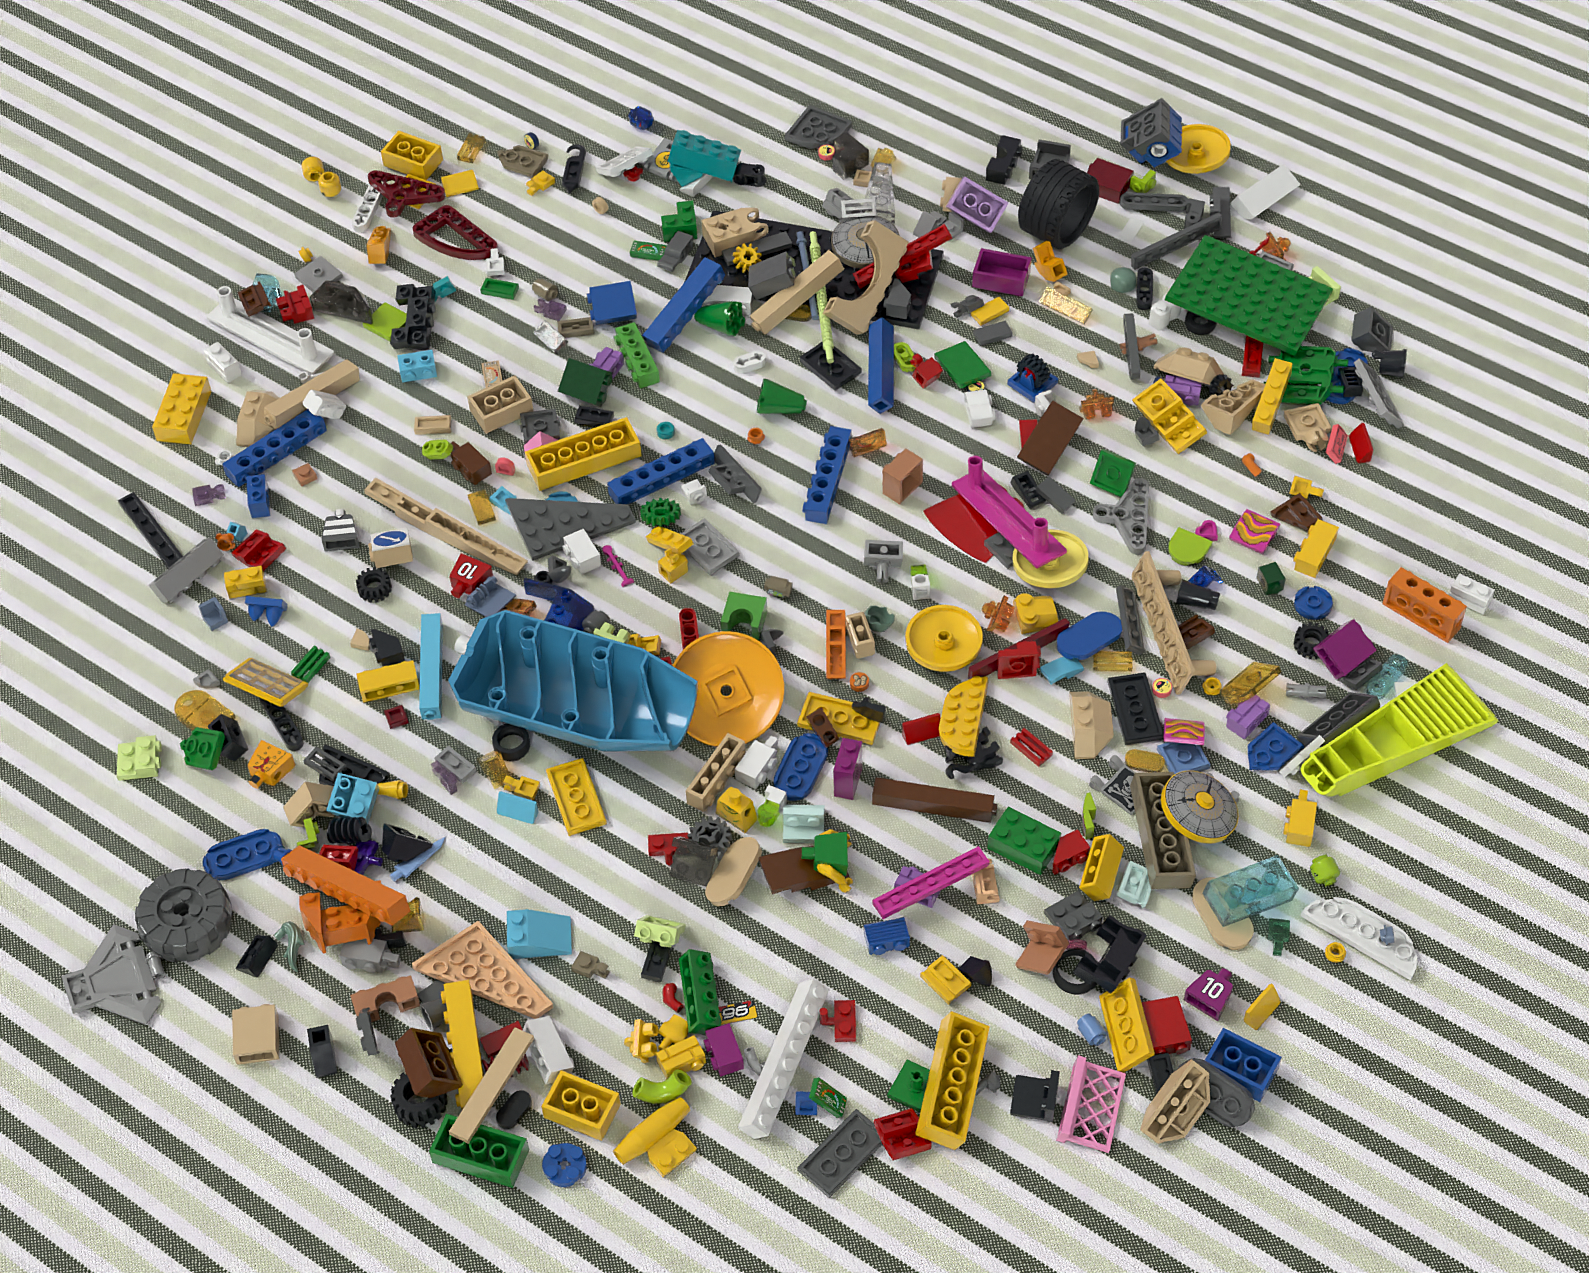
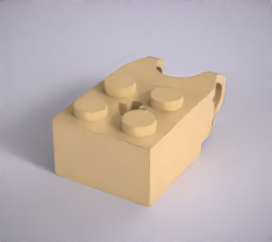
(732, 229)

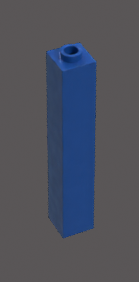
(881, 366)

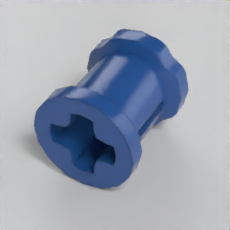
(276, 855)

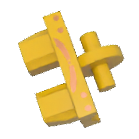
(640, 1040)

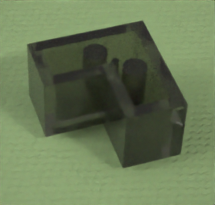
(849, 156)

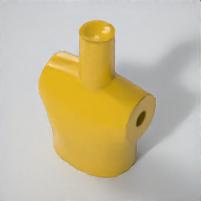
(673, 1031)

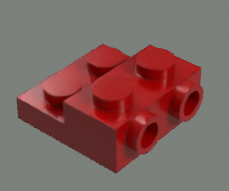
(911, 269)
(1019, 661)

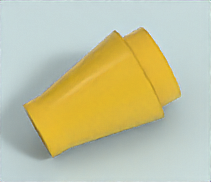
(394, 789)

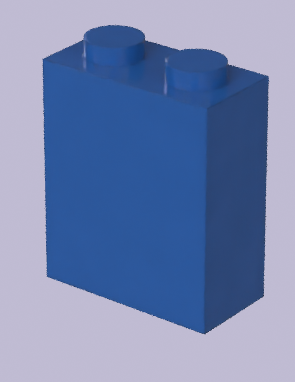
(612, 303)

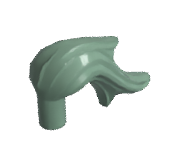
(294, 941)

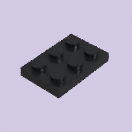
(833, 374)

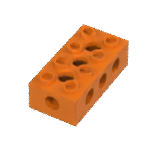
(1424, 610)

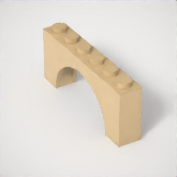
(887, 250)

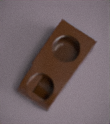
(822, 727)

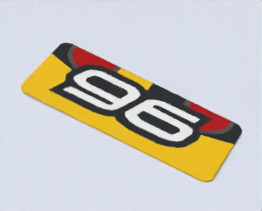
(737, 1012)

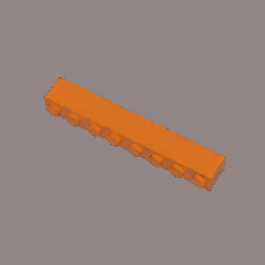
(345, 885)

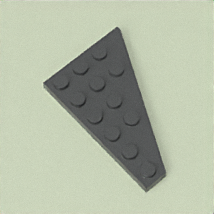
(548, 521)

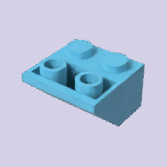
(352, 797)

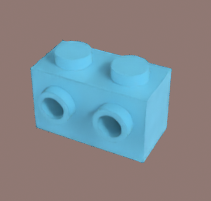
(417, 366)

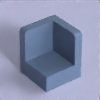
(213, 613)

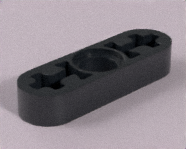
(1140, 294)

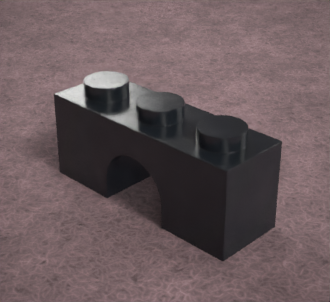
(1000, 168)

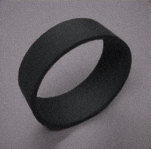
(1066, 986)

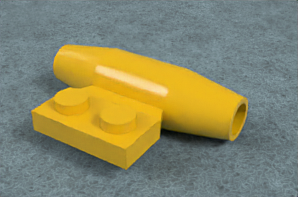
(659, 1139)

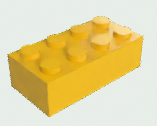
(181, 408)

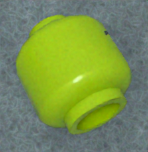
(1324, 870)

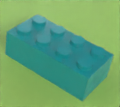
(704, 155)

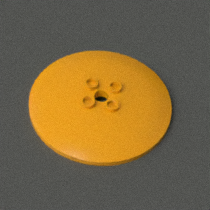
(749, 670)

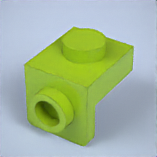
(1145, 184)
(312, 830)

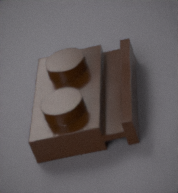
(254, 299)
(1195, 630)

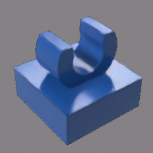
(804, 1104)

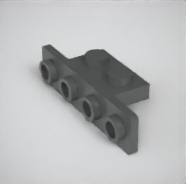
(1221, 204)
(733, 476)

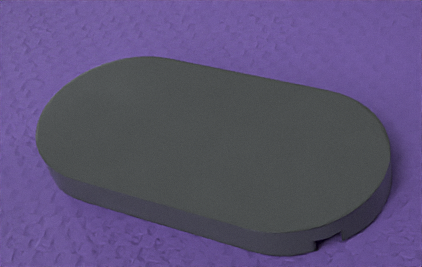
(1229, 1101)

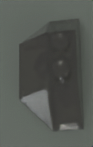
(341, 301)

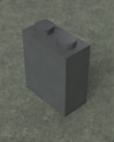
(771, 275)

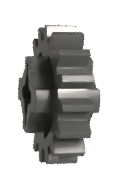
(711, 833)

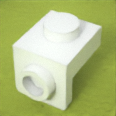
(1042, 402)

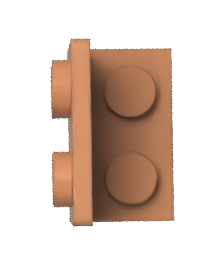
(1044, 948)

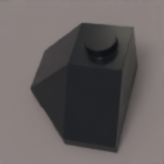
(401, 844)

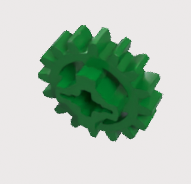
(660, 512)

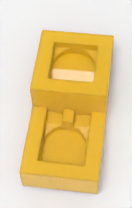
(651, 644)

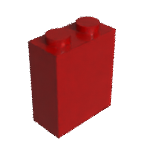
(1167, 1026)

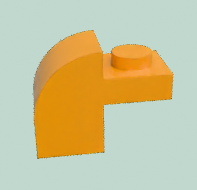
(1047, 264)

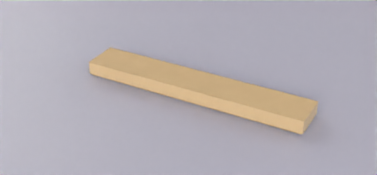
(491, 1085)

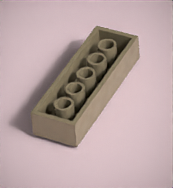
(1164, 848)

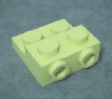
(139, 758)
(659, 930)

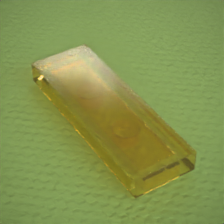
(1065, 305)

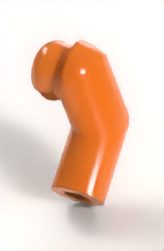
(1248, 461)

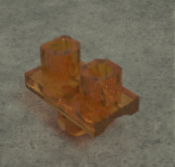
(1278, 247)
(1096, 402)
(996, 612)

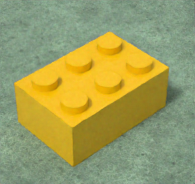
(411, 155)
(581, 1105)

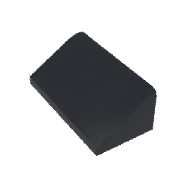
(257, 955)

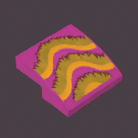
(1254, 531)
(1184, 731)

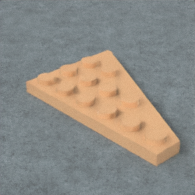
(490, 970)

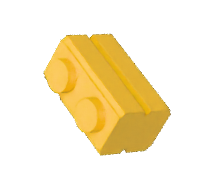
(245, 582)
(684, 1055)

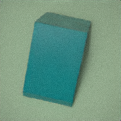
(684, 175)

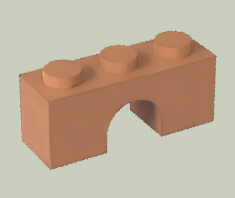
(399, 991)

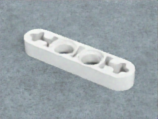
(366, 206)

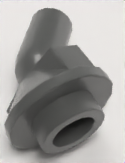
(990, 1081)

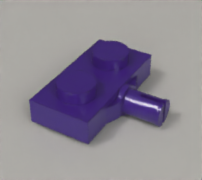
(366, 854)

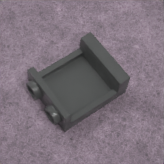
(1046, 152)

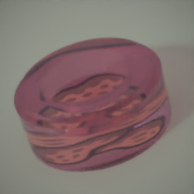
(1077, 944)

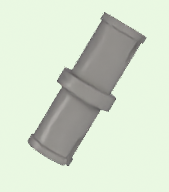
(1306, 690)

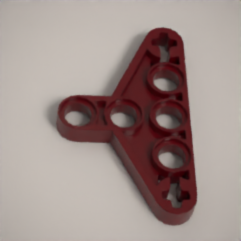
(411, 195)

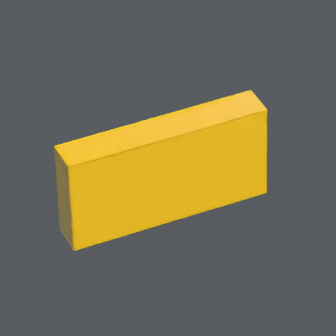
(990, 311)

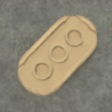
(733, 871)
(1234, 935)

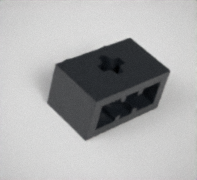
(234, 742)

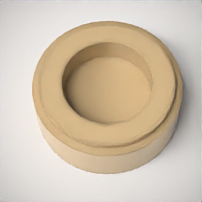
(600, 205)

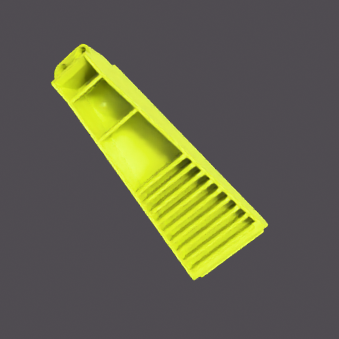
(1406, 729)

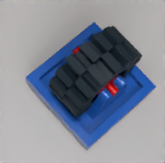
(1032, 377)

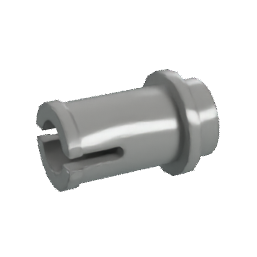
(155, 965)

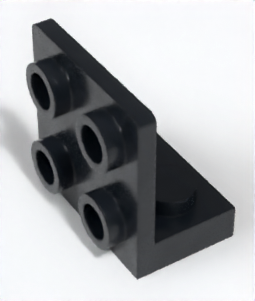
(1035, 1097)

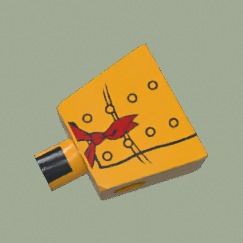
(269, 765)

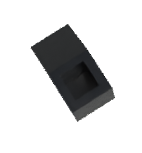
(388, 648)
(322, 1051)

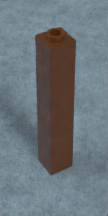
(934, 800)

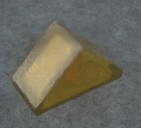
(494, 768)
(413, 920)

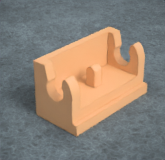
(985, 885)

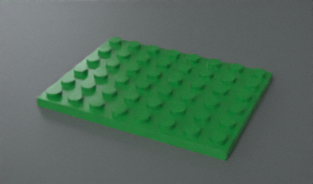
(1249, 295)

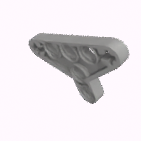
(1128, 523)

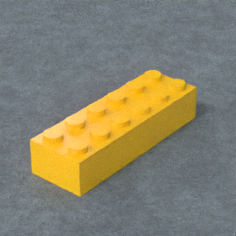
(583, 453)
(952, 1080)

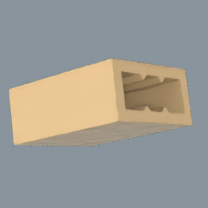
(255, 1034)

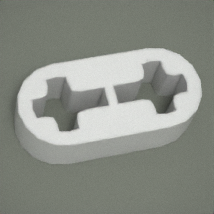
(749, 362)

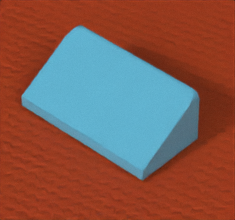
(517, 807)

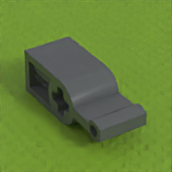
(676, 251)

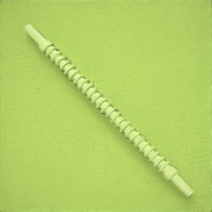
(821, 296)

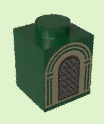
(1271, 578)

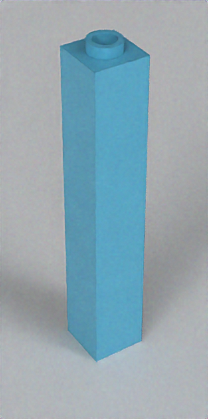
(431, 666)

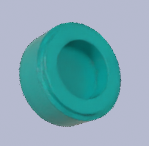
(665, 430)

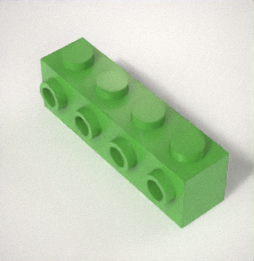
(636, 355)

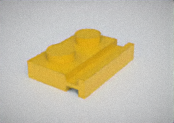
(945, 979)

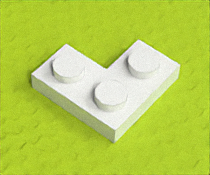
(1293, 766)

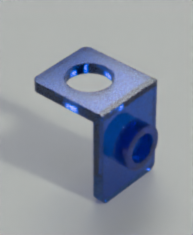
(1205, 577)

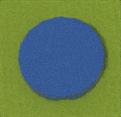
(1313, 602)

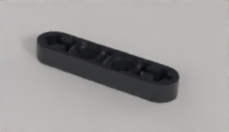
(282, 720)

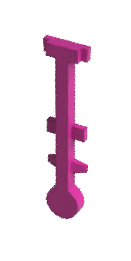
(607, 550)

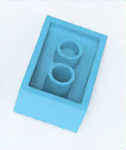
(538, 934)

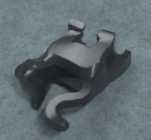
(983, 756)

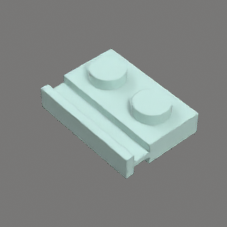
(1135, 885)

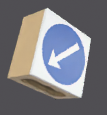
(390, 548)

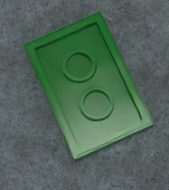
(962, 364)

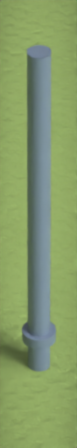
(801, 243)

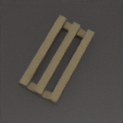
(575, 327)

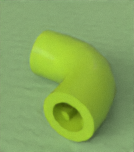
(662, 1091)

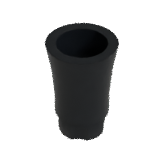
(1197, 596)

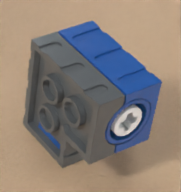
(1153, 133)

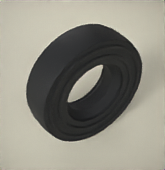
(1199, 329)

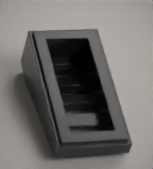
(1352, 385)
(1027, 478)

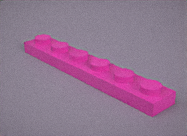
(930, 882)

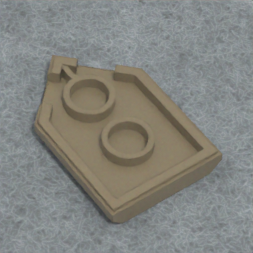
(523, 160)

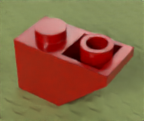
(1070, 851)

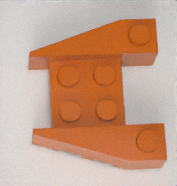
(335, 924)

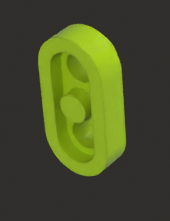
(903, 359)
(437, 449)

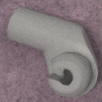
(753, 1061)

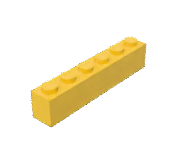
(463, 1037)

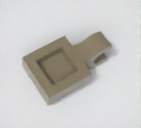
(587, 965)

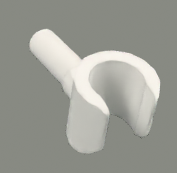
(305, 377)

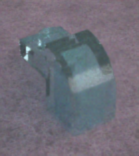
(271, 287)

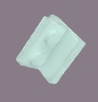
(802, 823)

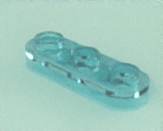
(1385, 682)

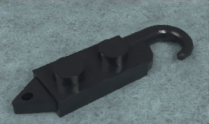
(574, 169)

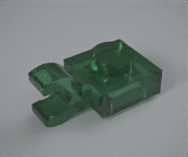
(1278, 932)

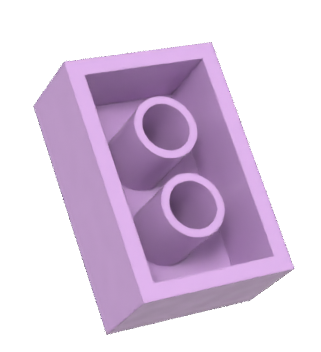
(977, 204)

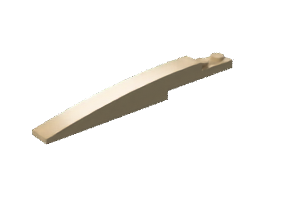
(445, 527)

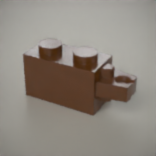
(470, 462)

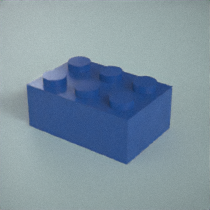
(1244, 1062)

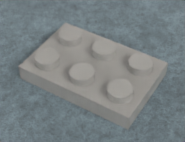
(710, 547)

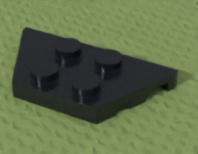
(355, 768)

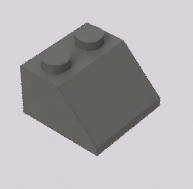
(1371, 331)

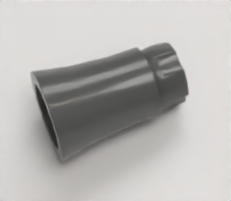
(433, 1013)

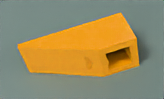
(379, 245)

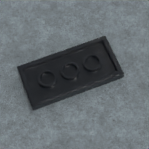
(1135, 708)

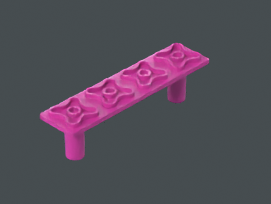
(1007, 516)

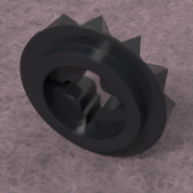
(1218, 381)

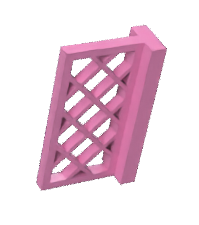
(1072, 1105)

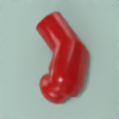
(669, 997)

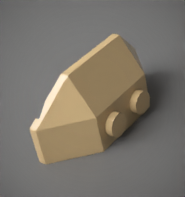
(1189, 365)
(251, 422)
(1090, 724)
(1177, 1104)

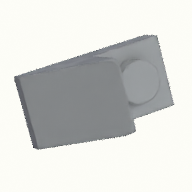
(928, 223)

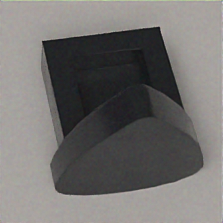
(977, 970)

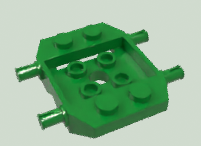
(1322, 367)

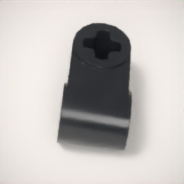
(748, 174)

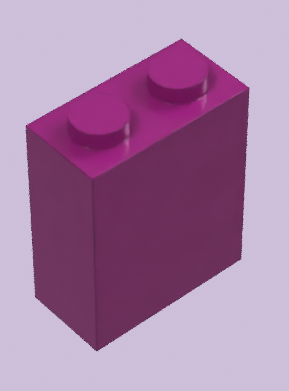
(1345, 649)
(847, 768)

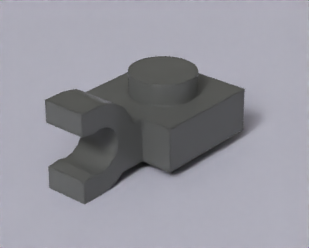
(969, 304)

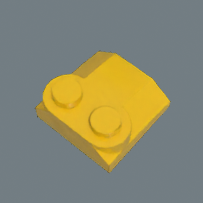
(1034, 612)

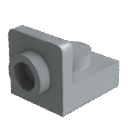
(954, 224)

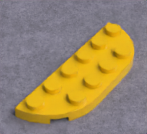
(963, 716)

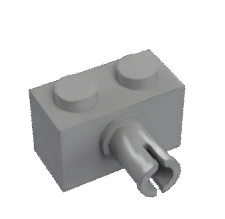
(883, 555)

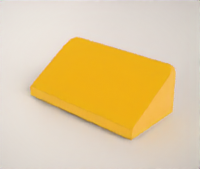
(459, 183)
(1262, 1007)

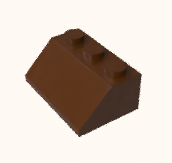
(427, 1063)

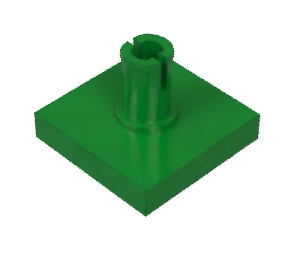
(1112, 473)
(910, 1085)

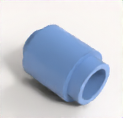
(1092, 1030)

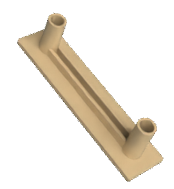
(1163, 623)

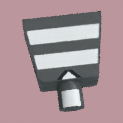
(339, 532)

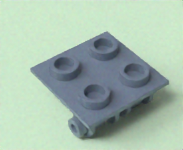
(489, 598)

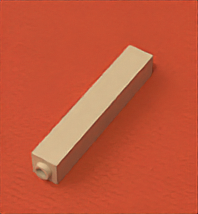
(804, 287)
(291, 405)

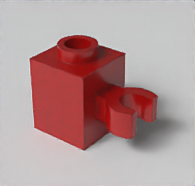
(926, 371)

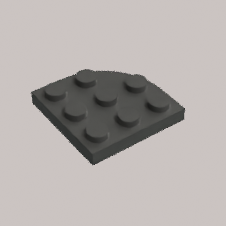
(817, 128)

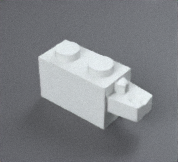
(757, 762)

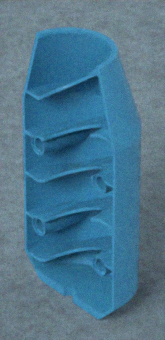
(573, 685)

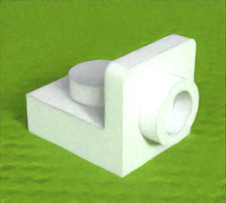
(694, 492)

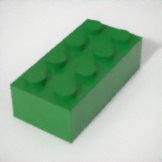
(489, 1155)

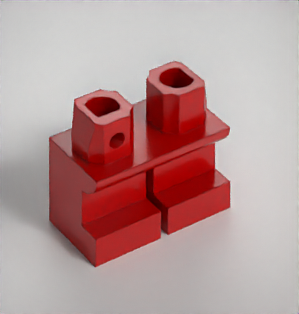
(298, 306)

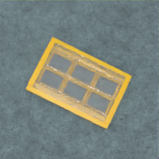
(265, 682)

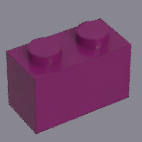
(724, 1050)

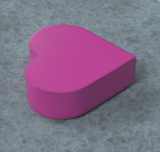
(1207, 530)

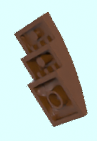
(1050, 438)
(788, 871)

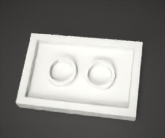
(624, 161)

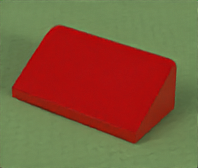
(1361, 444)
(921, 729)

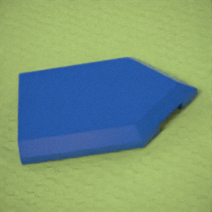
(1272, 749)

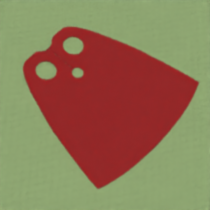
(963, 525)

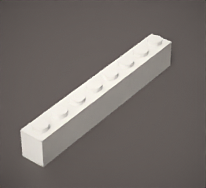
(783, 1059)

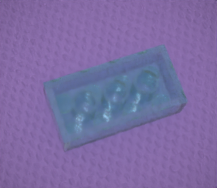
(1250, 890)

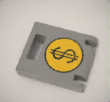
(658, 162)

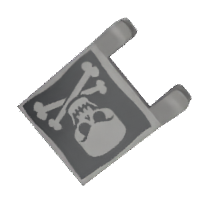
(1118, 787)

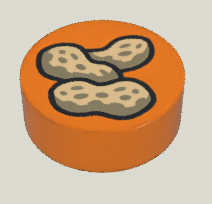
(859, 682)

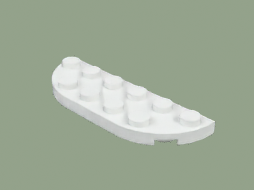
(1362, 931)

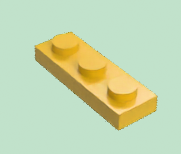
(666, 538)

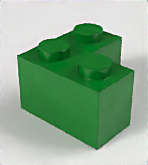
(682, 221)

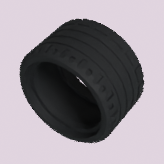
(1058, 203)

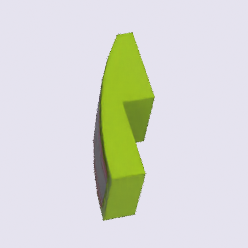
(1088, 815)

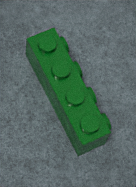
(699, 991)

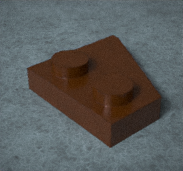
(1297, 512)

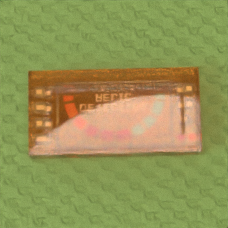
(868, 442)

